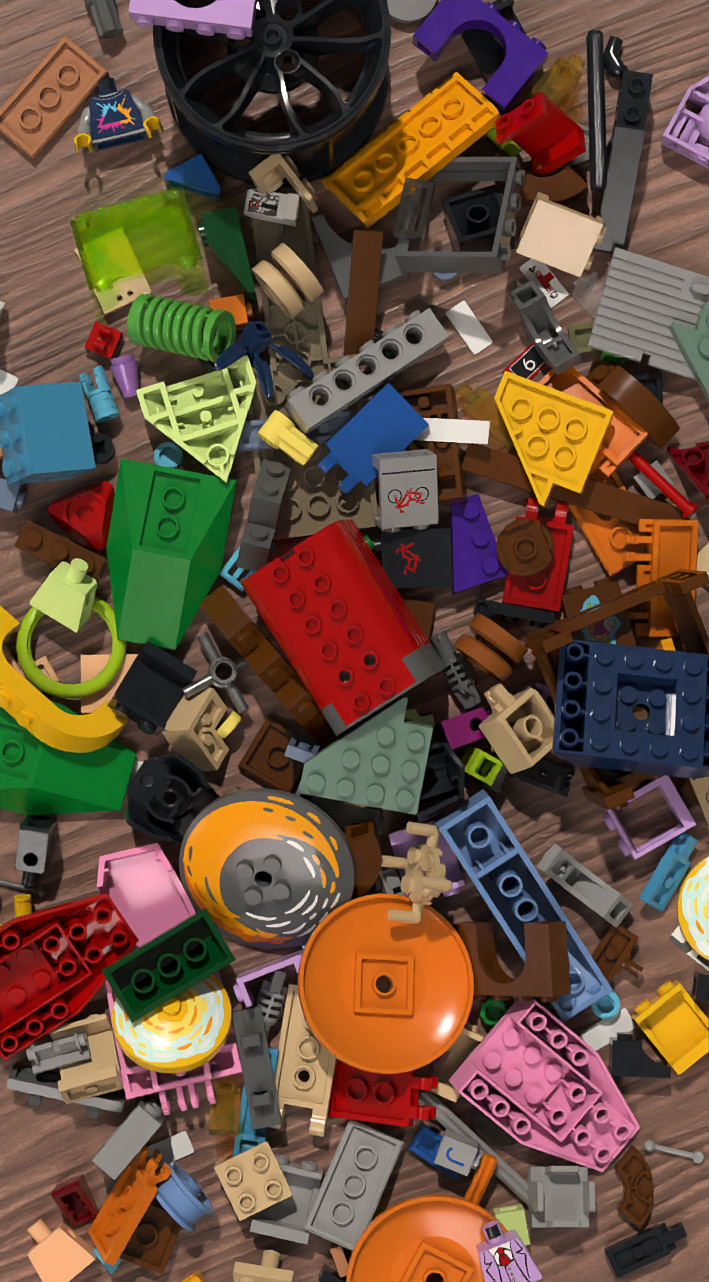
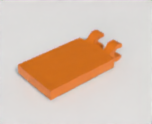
(127, 1204)

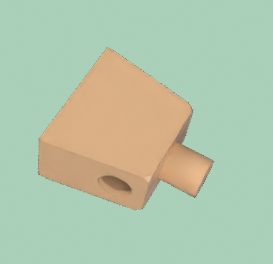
(58, 1252)

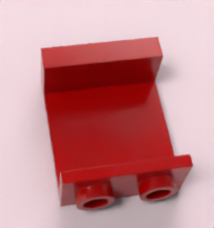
(542, 133)

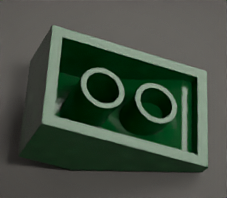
(224, 237)

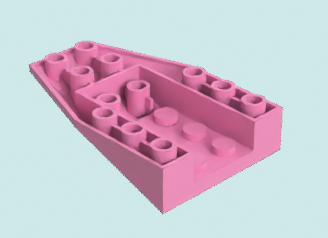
(547, 1088)

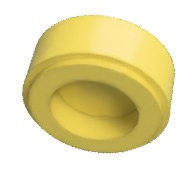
(228, 724)

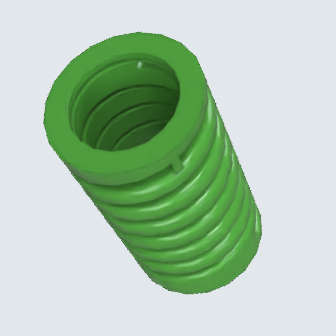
(180, 327)

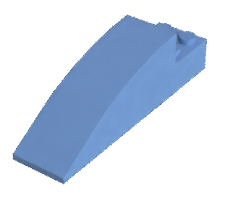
(516, 892)

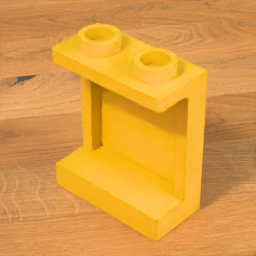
(674, 1025)

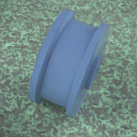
(183, 1198)

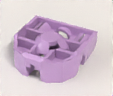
(696, 126)

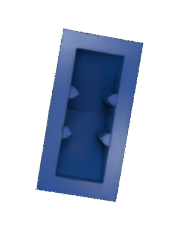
(195, 178)

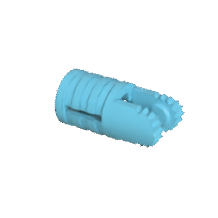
(100, 399)

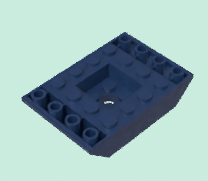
(596, 703)

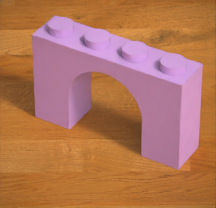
(222, 16)

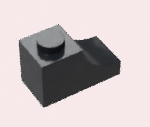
(630, 1060)

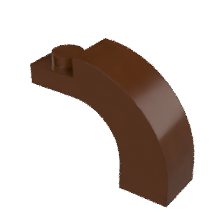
(635, 401)
(366, 851)

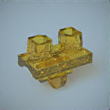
(226, 1112)

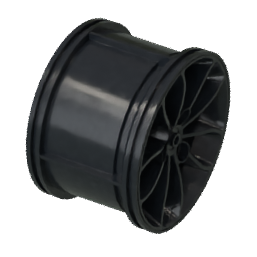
(312, 149)

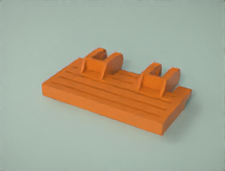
(623, 433)
(668, 549)

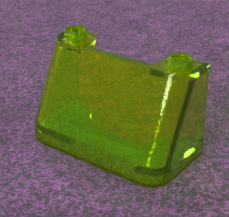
(135, 237)

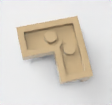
(193, 730)

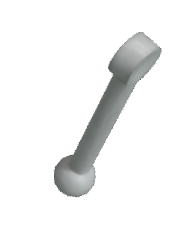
(696, 1156)

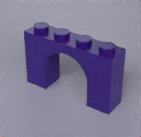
(522, 55)

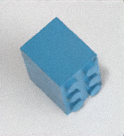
(45, 433)

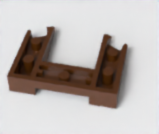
(441, 403)

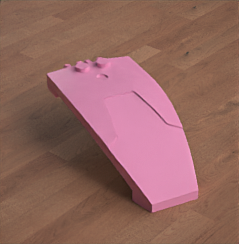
(151, 902)

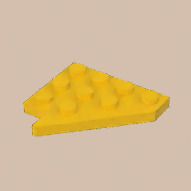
(552, 433)

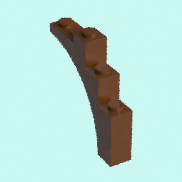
(268, 663)

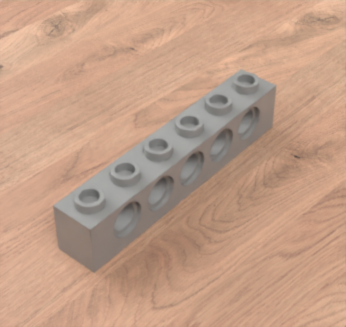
(421, 325)

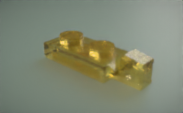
(483, 407)

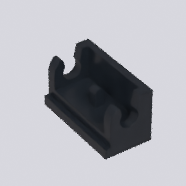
(547, 776)

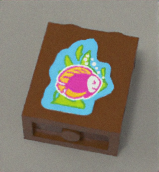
(611, 630)

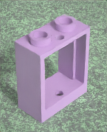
(677, 807)

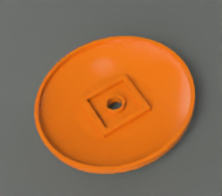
(427, 992)
(421, 1239)

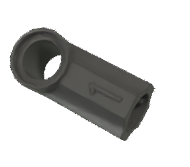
(105, 18)

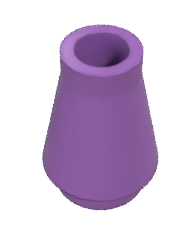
(126, 374)

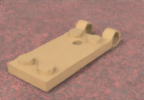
(298, 1052)

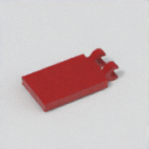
(546, 587)
(380, 1097)

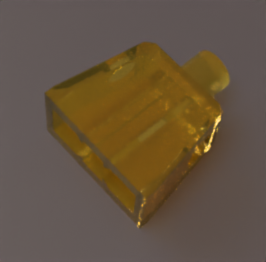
(560, 79)

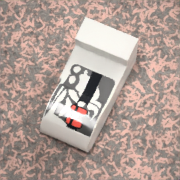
(272, 207)

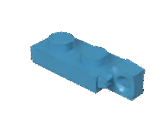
(669, 872)

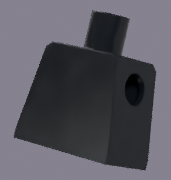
(35, 837)

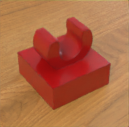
(103, 340)

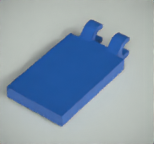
(379, 427)

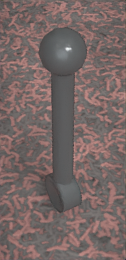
(40, 891)

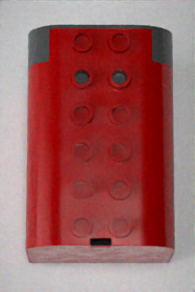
(342, 625)

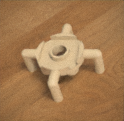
(423, 873)

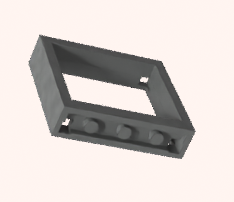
(468, 169)

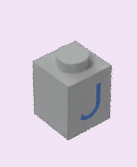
(457, 1153)

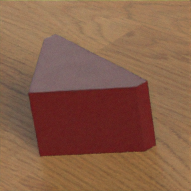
(75, 1200)

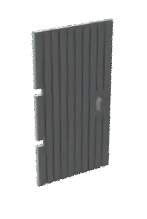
(641, 304)

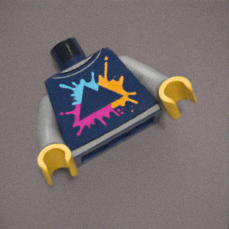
(114, 119)

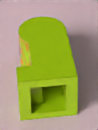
(478, 762)

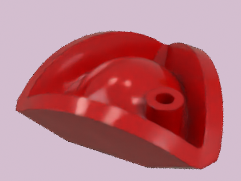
(85, 514)

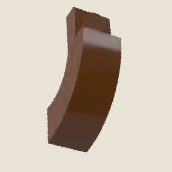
(560, 188)

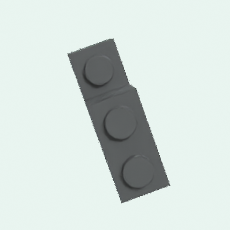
(263, 515)

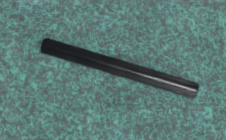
(596, 111)

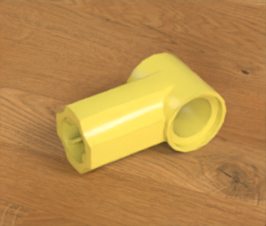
(281, 433)

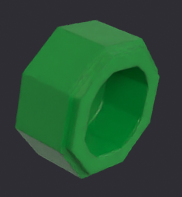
(492, 1011)

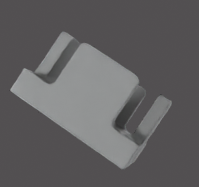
(560, 1197)

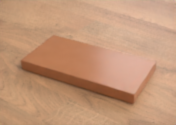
(50, 97)

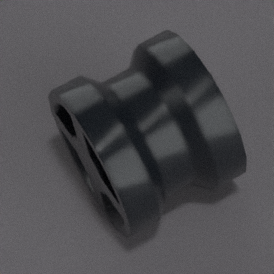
(105, 452)

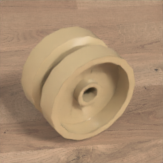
(285, 282)

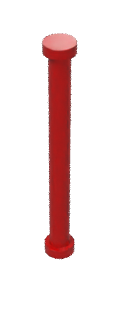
(663, 485)

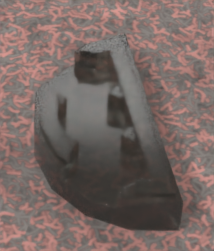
(490, 1131)

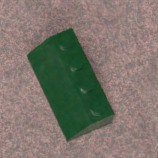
(168, 964)

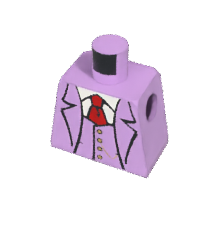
(505, 1256)

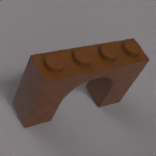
(544, 968)

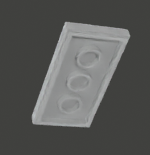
(353, 1184)

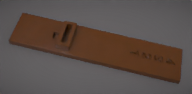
(362, 289)

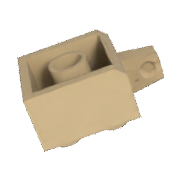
(518, 727)

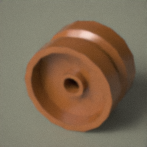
(488, 650)

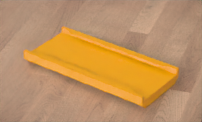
(413, 148)

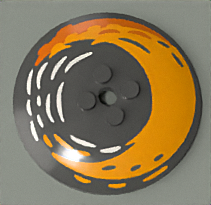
(272, 834)

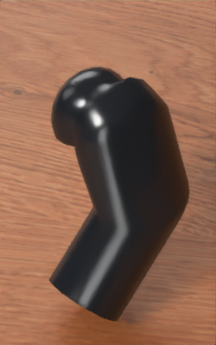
(612, 61)

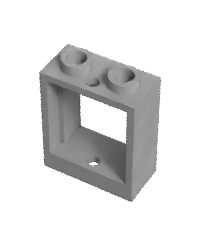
(129, 1137)

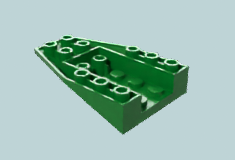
(165, 548)
(53, 781)

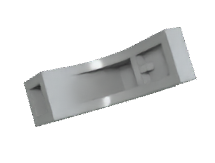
(584, 885)

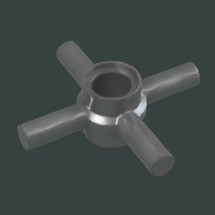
(211, 678)

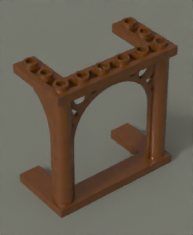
(602, 785)

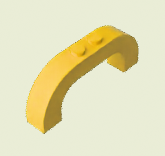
(45, 719)

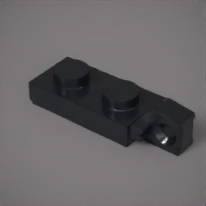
(511, 613)
(644, 1247)

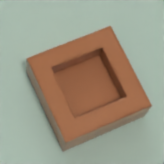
(340, 1259)

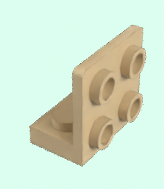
(271, 172)
(253, 1180)

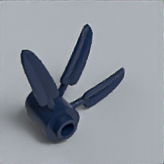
(253, 343)

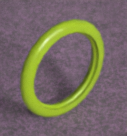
(62, 690)

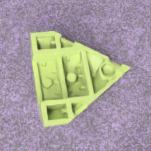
(204, 413)

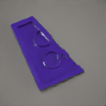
(472, 546)

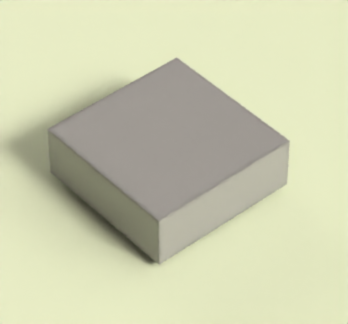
(646, 485)

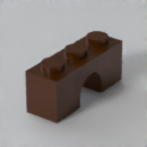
(56, 549)

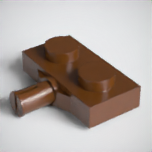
(614, 952)

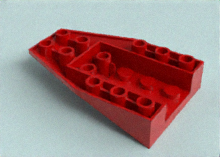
(55, 965)

